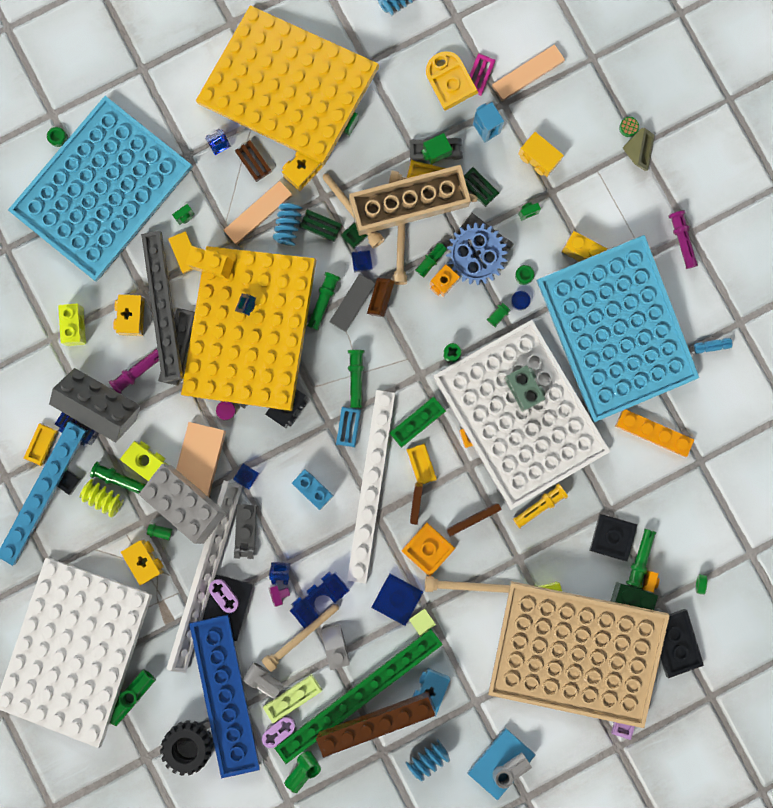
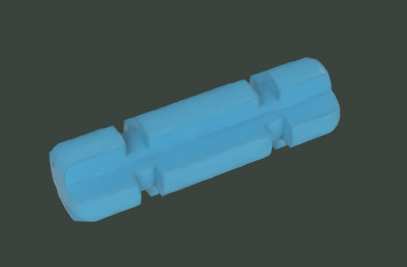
(714, 345)

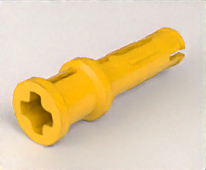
(549, 501)

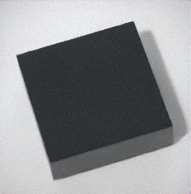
(69, 482)

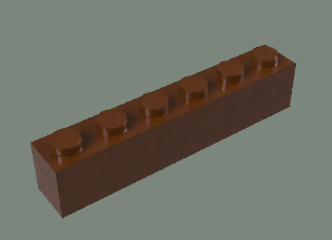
(376, 724)

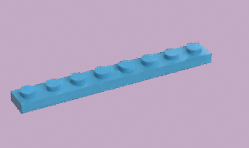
(42, 493)

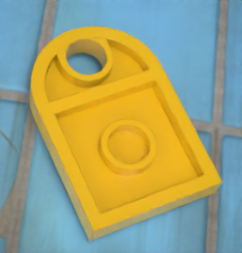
(451, 80)

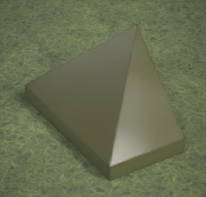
(640, 148)

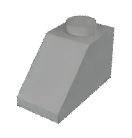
(335, 647)

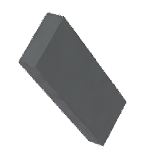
(352, 303)

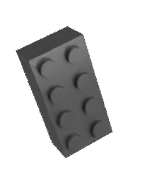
(94, 404)

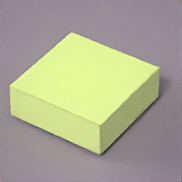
(422, 622)

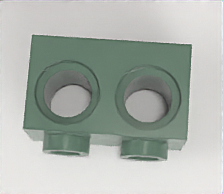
(519, 390)

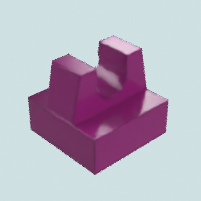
(277, 595)

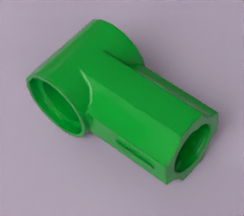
(306, 769)

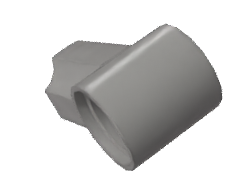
(259, 678)
(513, 769)

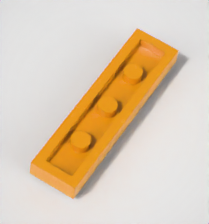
(654, 433)

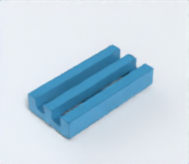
(351, 411)

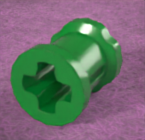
(452, 346)

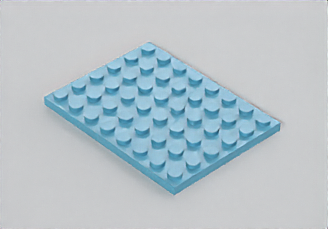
(100, 188)
(618, 328)

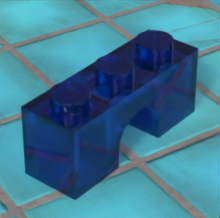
(305, 610)

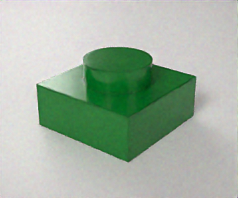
(529, 210)
(183, 215)

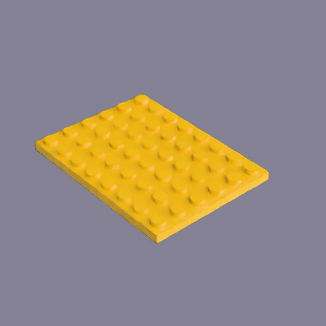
(287, 84)
(254, 355)

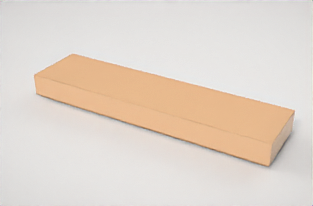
(528, 73)
(257, 213)

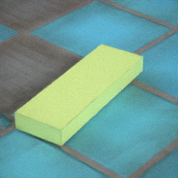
(292, 698)

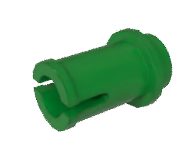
(498, 314)
(159, 531)

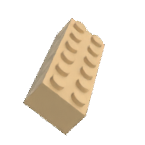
(409, 200)

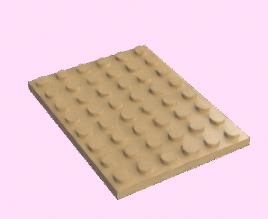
(578, 654)

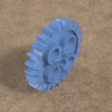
(492, 244)

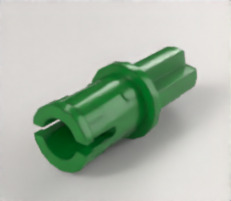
(431, 259)

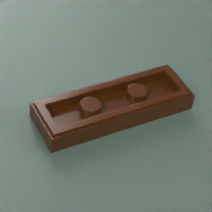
(473, 519)

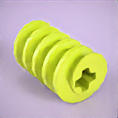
(101, 498)

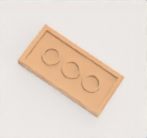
(201, 455)

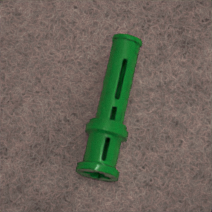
(326, 292)
(356, 368)
(111, 476)
(639, 568)

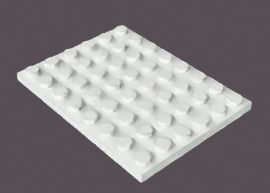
(519, 448)
(73, 651)

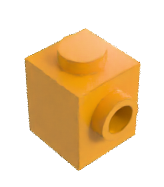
(444, 281)

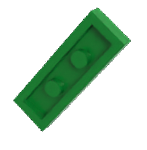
(417, 422)

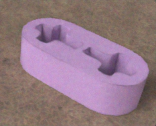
(227, 592)
(281, 735)

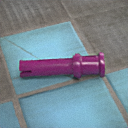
(681, 230)
(128, 377)

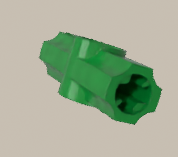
(137, 688)

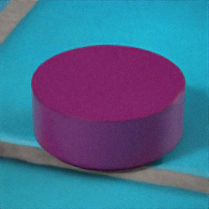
(225, 410)

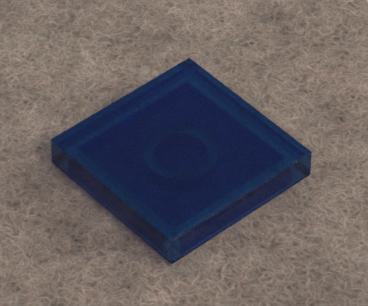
(397, 599)

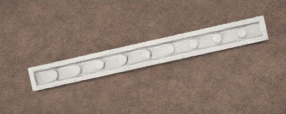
(371, 487)
(203, 577)

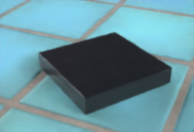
(613, 537)

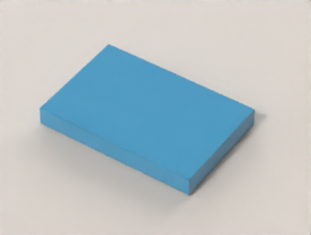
(501, 751)

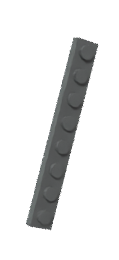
(162, 306)

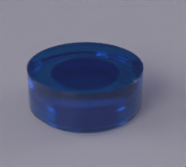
(520, 300)

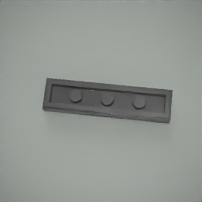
(183, 323)

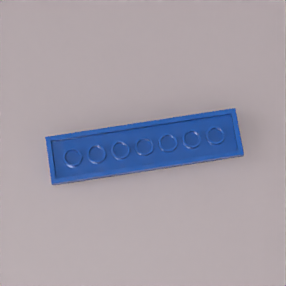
(224, 696)

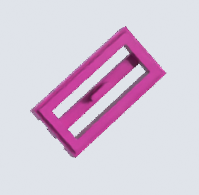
(486, 59)

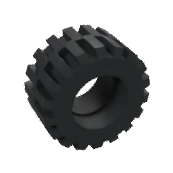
(175, 759)

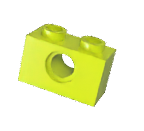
(72, 324)
(133, 457)

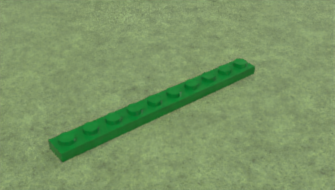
(359, 695)

